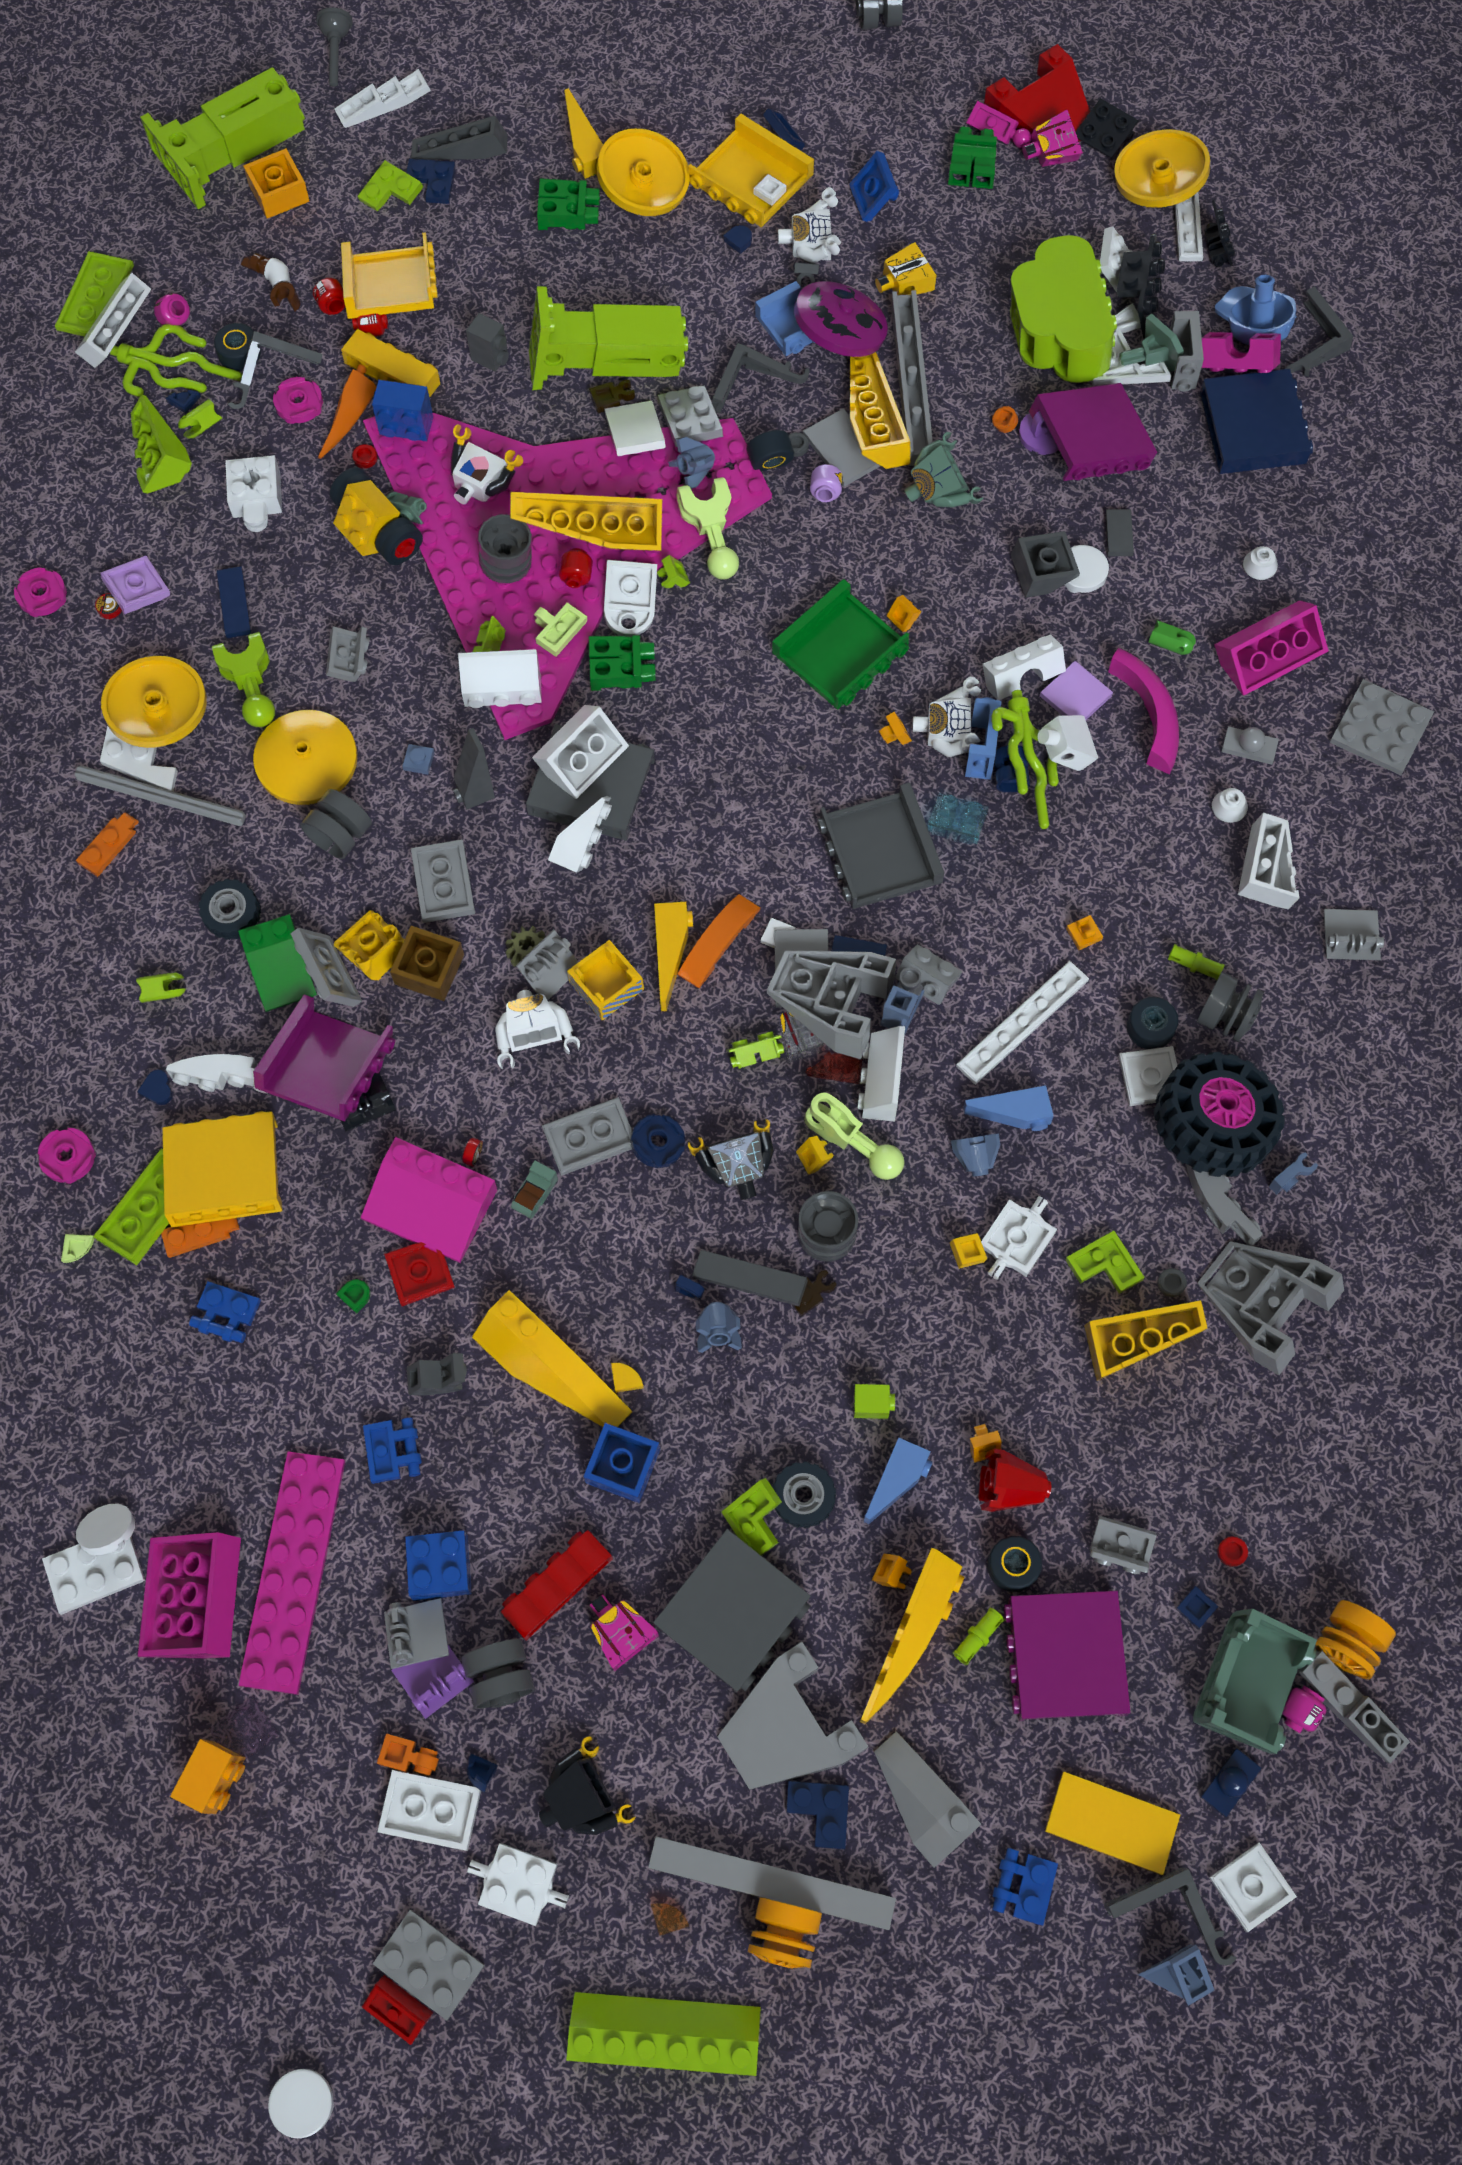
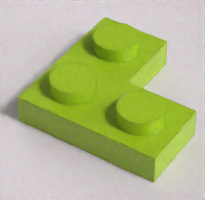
(389, 181)
(1106, 1255)
(747, 1515)

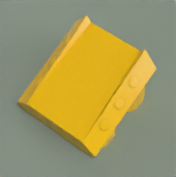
(371, 945)

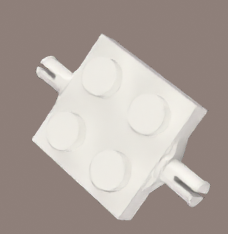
(1018, 1237)
(518, 1884)

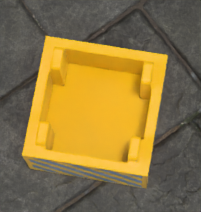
(605, 980)

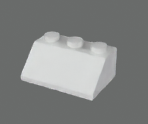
(500, 678)
(581, 750)
(882, 1074)

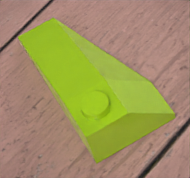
(161, 452)

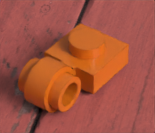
(399, 1753)

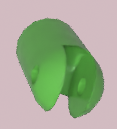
(1172, 638)

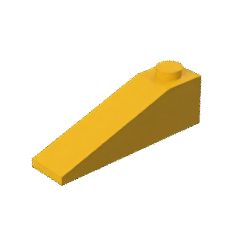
(584, 138)
(671, 936)

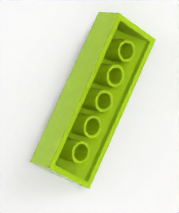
(664, 2034)

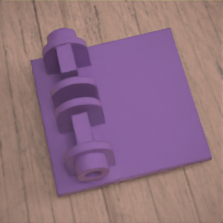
(433, 1682)

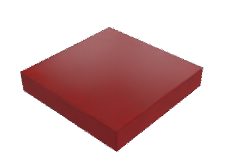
(418, 1272)

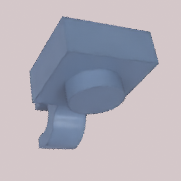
(1287, 1179)

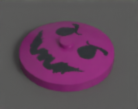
(840, 319)

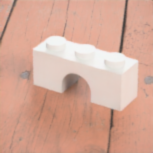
(1005, 671)

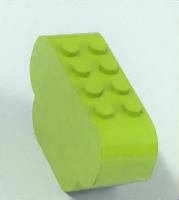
(1063, 311)

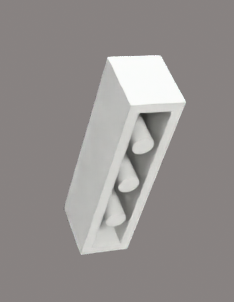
(113, 320)

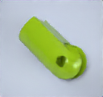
(200, 418)
(156, 987)

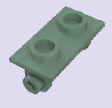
(408, 507)

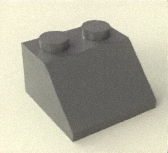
(1044, 563)

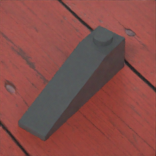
(469, 141)
(472, 774)

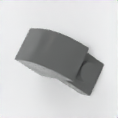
(436, 1377)

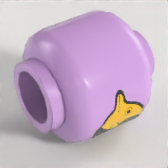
(826, 483)

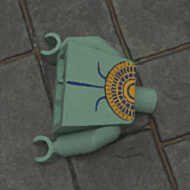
(939, 477)

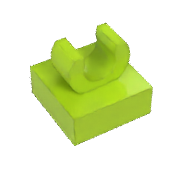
(675, 571)

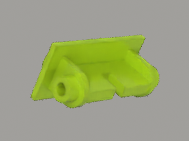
(490, 636)
(744, 1051)

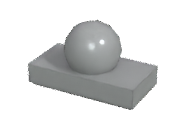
(1250, 744)

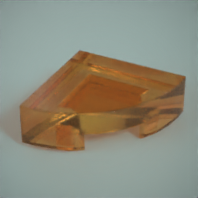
(668, 1918)

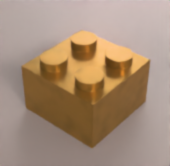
(427, 963)

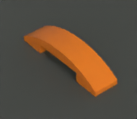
(717, 939)

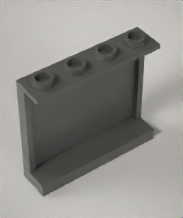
(620, 781)
(881, 848)
(733, 1611)

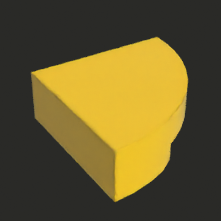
(625, 1378)

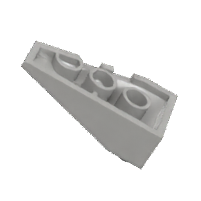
(927, 1805)

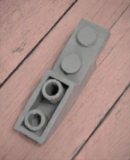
(1221, 1210)
(1353, 1708)

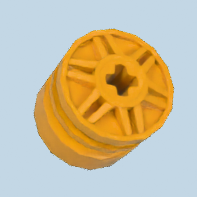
(1355, 1639)
(784, 1933)

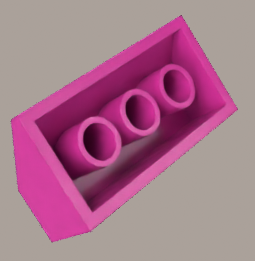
(1272, 646)

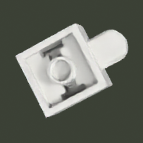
(254, 492)

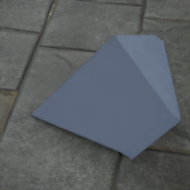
(1182, 1974)

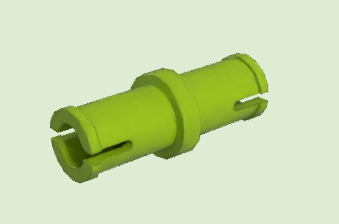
(1195, 962)
(978, 1636)

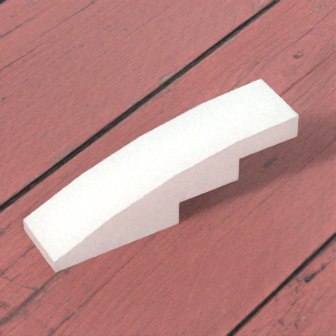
(387, 97)

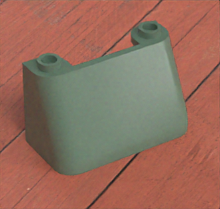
(1253, 1679)

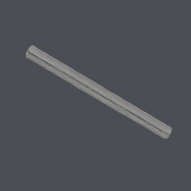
(160, 795)

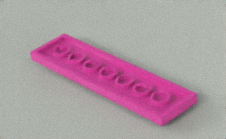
(292, 1573)

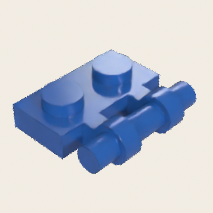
(227, 1304)
(382, 1450)
(1034, 1889)

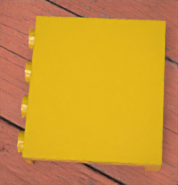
(743, 162)
(388, 280)
(220, 1169)

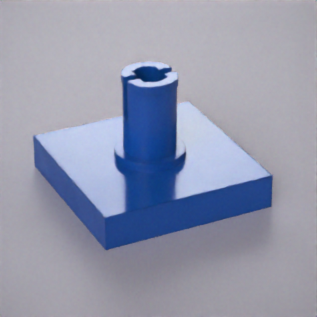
(873, 186)

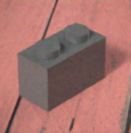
(487, 342)

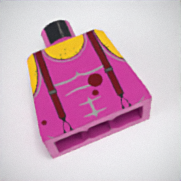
(1054, 142)
(620, 1631)

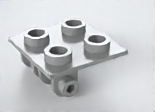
(1352, 934)
(548, 965)
(415, 1633)

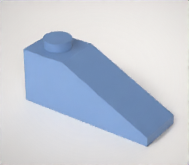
(1018, 1108)
(902, 1473)

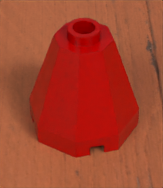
(1012, 1480)

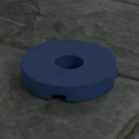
(655, 1155)

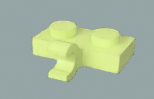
(559, 629)

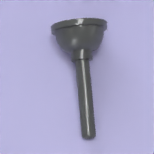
(334, 25)

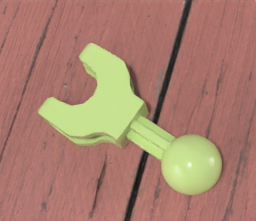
(710, 519)
(842, 1128)

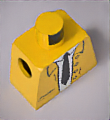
(907, 272)

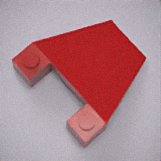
(1045, 98)

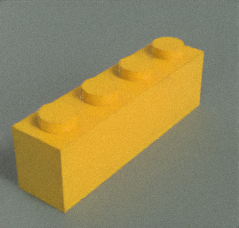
(387, 362)

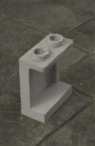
(1188, 367)

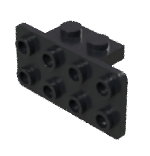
(1141, 278)

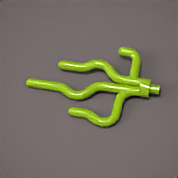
(146, 357)
(1025, 732)

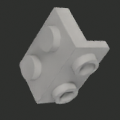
(347, 654)
(936, 973)
(1122, 1545)

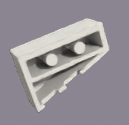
(1268, 864)

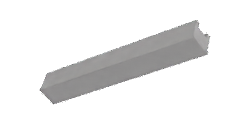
(911, 372)
(772, 1883)

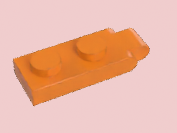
(108, 844)
(194, 1236)

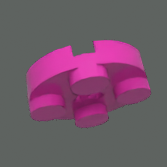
(302, 411)
(42, 604)
(68, 1170)

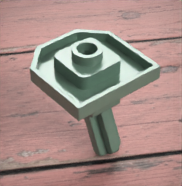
(1157, 347)

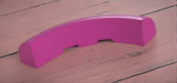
(1158, 704)

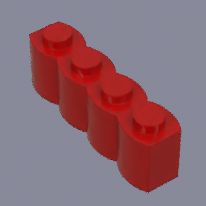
(556, 1585)

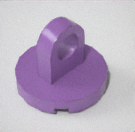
(1036, 435)

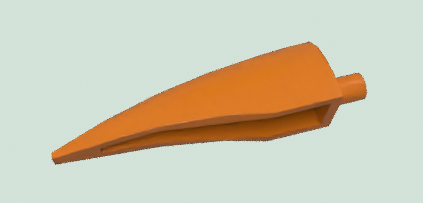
(352, 403)

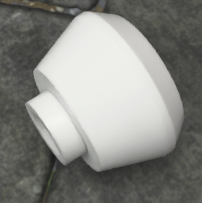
(1260, 563)
(1230, 805)

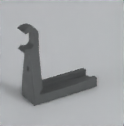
(1333, 326)
(273, 344)
(754, 361)
(1190, 1893)

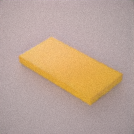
(1112, 1823)

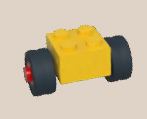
(371, 519)

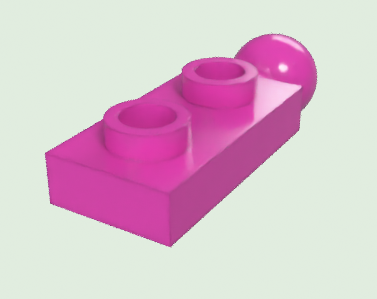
(1003, 126)

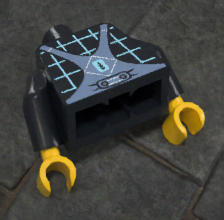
(737, 1159)

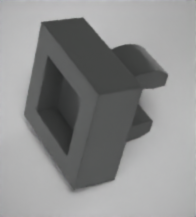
(806, 270)

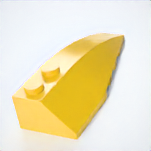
(876, 415)
(594, 519)
(545, 1362)
(919, 1623)

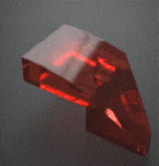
(837, 1068)

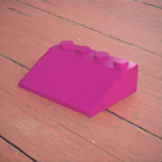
(428, 1199)
(190, 1596)

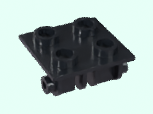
(1106, 128)
(1218, 239)
(371, 1105)

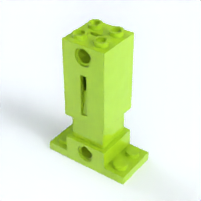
(227, 131)
(607, 340)

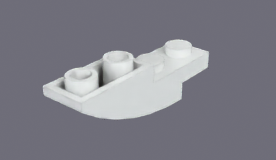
(213, 1071)

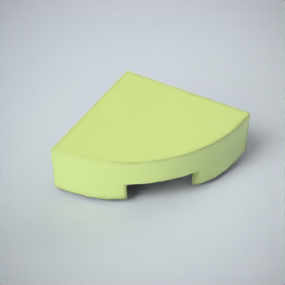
(76, 1246)

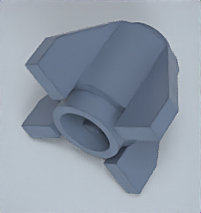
(694, 460)
(977, 1153)
(718, 1327)

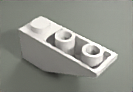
(575, 842)

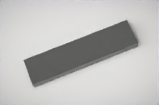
(750, 1278)

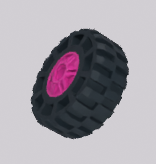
(1219, 1114)

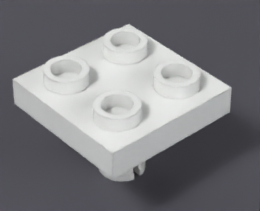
(1112, 255)

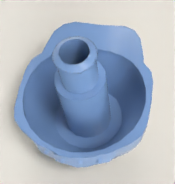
(1257, 310)

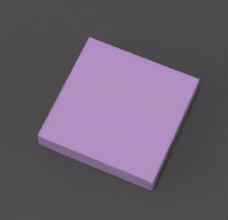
(135, 584)
(1076, 692)

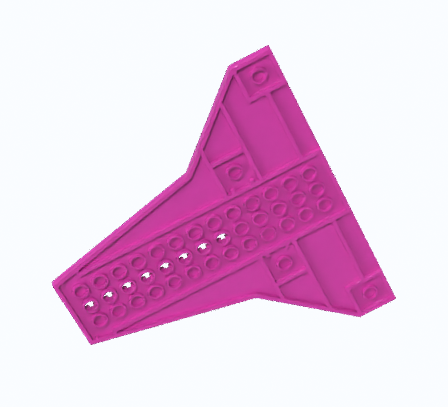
(566, 468)

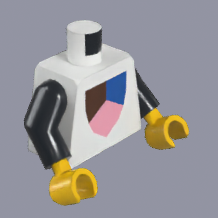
(478, 471)

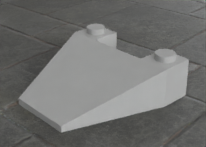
(824, 989)
(1259, 1293)
(777, 1735)

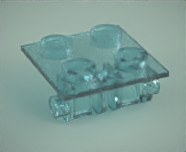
(959, 817)

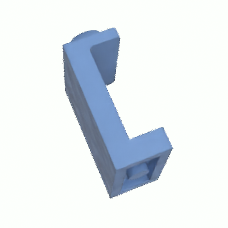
(778, 319)
(982, 757)

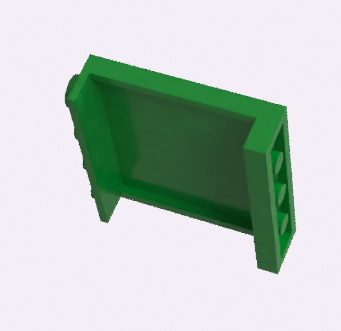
(839, 646)

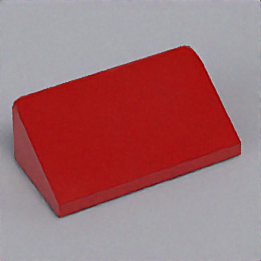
(397, 2009)

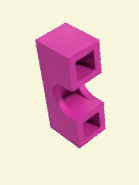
(1221, 353)

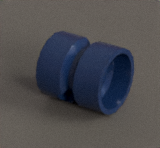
(1005, 771)

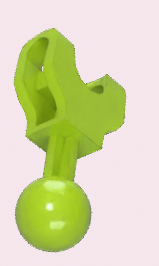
(247, 672)

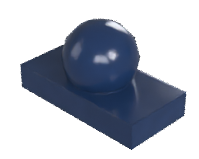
(1230, 1782)

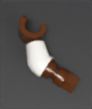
(278, 275)

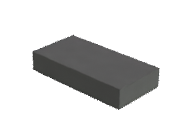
(1119, 532)

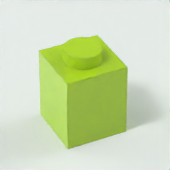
(873, 1401)

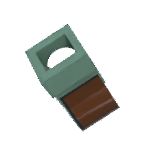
(534, 1189)

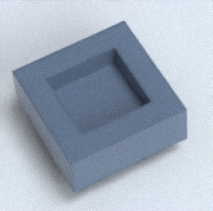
(418, 759)

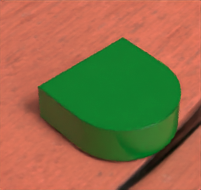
(355, 1294)

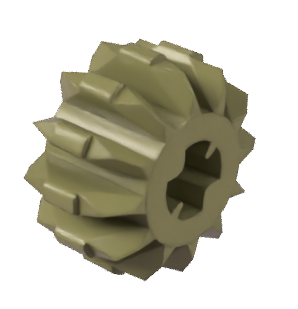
(522, 941)

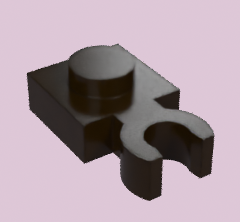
(609, 396)
(811, 1296)

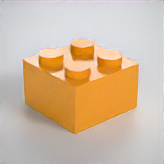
(276, 183)
(208, 1777)

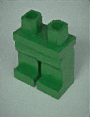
(975, 151)
(565, 204)
(617, 662)

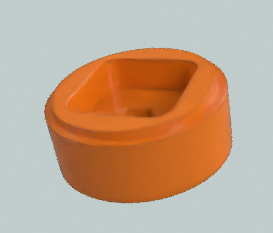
(1005, 419)

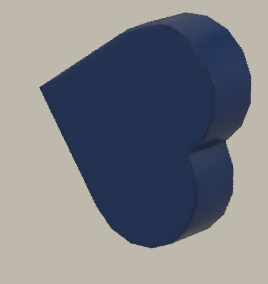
(156, 1088)

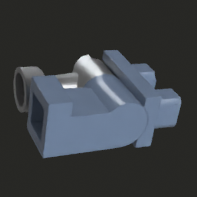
(903, 999)

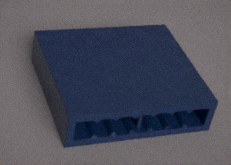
(1255, 421)

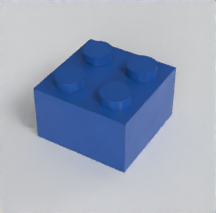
(402, 410)
(622, 1463)
(438, 1565)

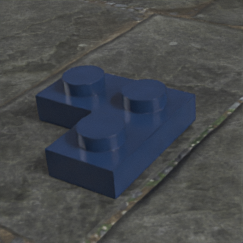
(438, 176)
(829, 1805)

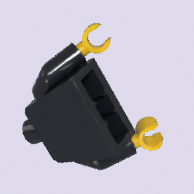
(579, 1796)

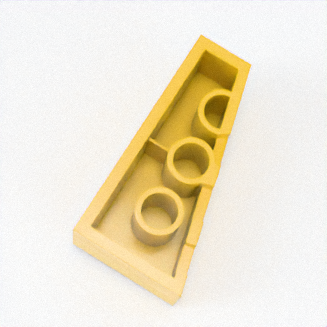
(1135, 1336)

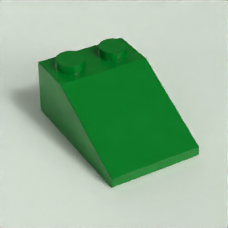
(276, 963)

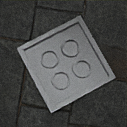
(1382, 727)

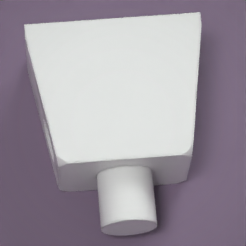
(1069, 742)

